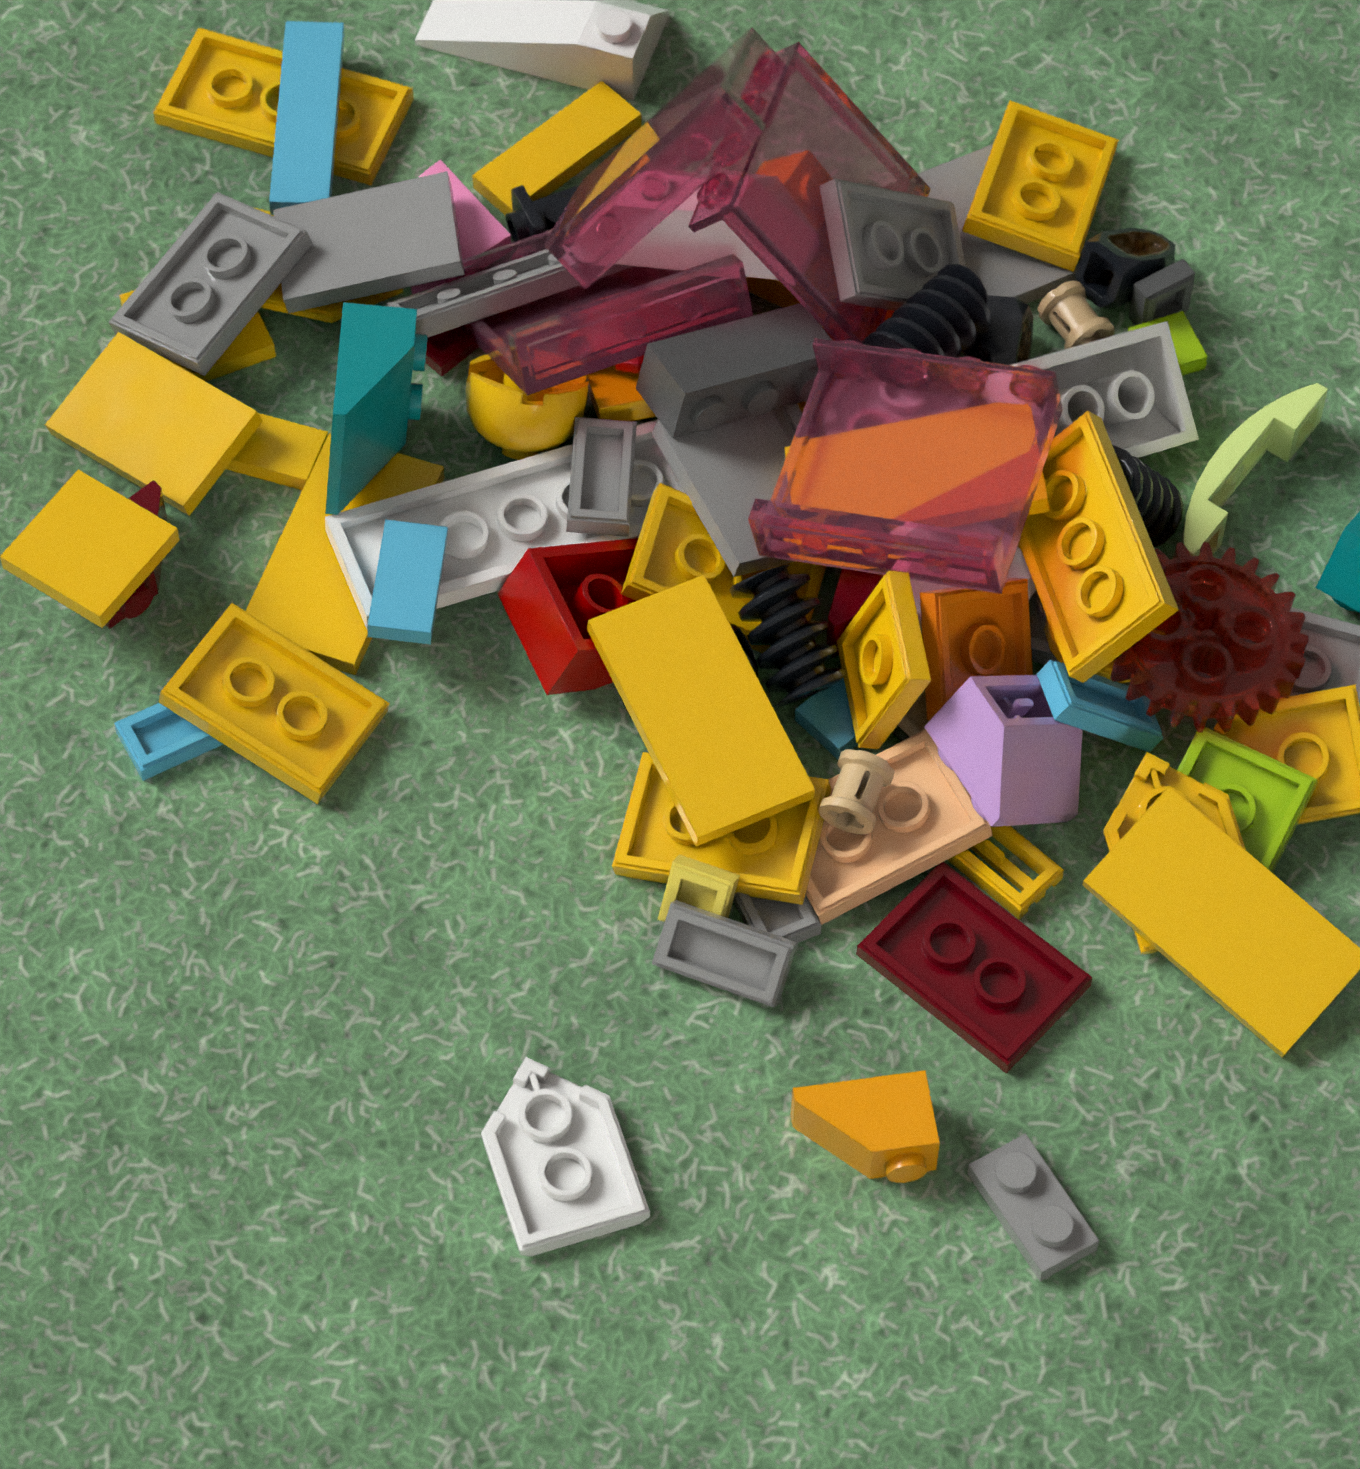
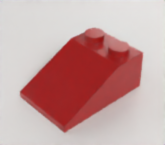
(550, 606)

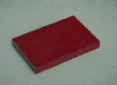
(974, 966)

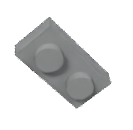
(1033, 1207)

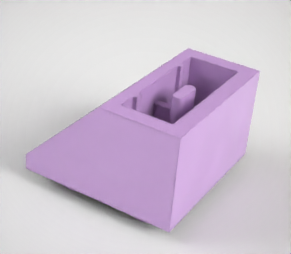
(1010, 751)

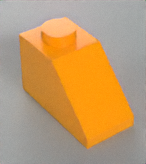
(872, 1124)

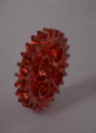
(1207, 640)

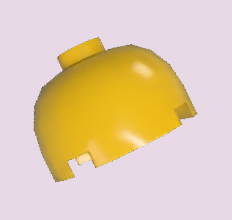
(521, 421)

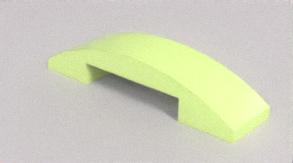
(1274, 428)

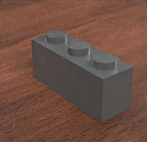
(731, 370)

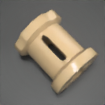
(1073, 316)
(856, 791)

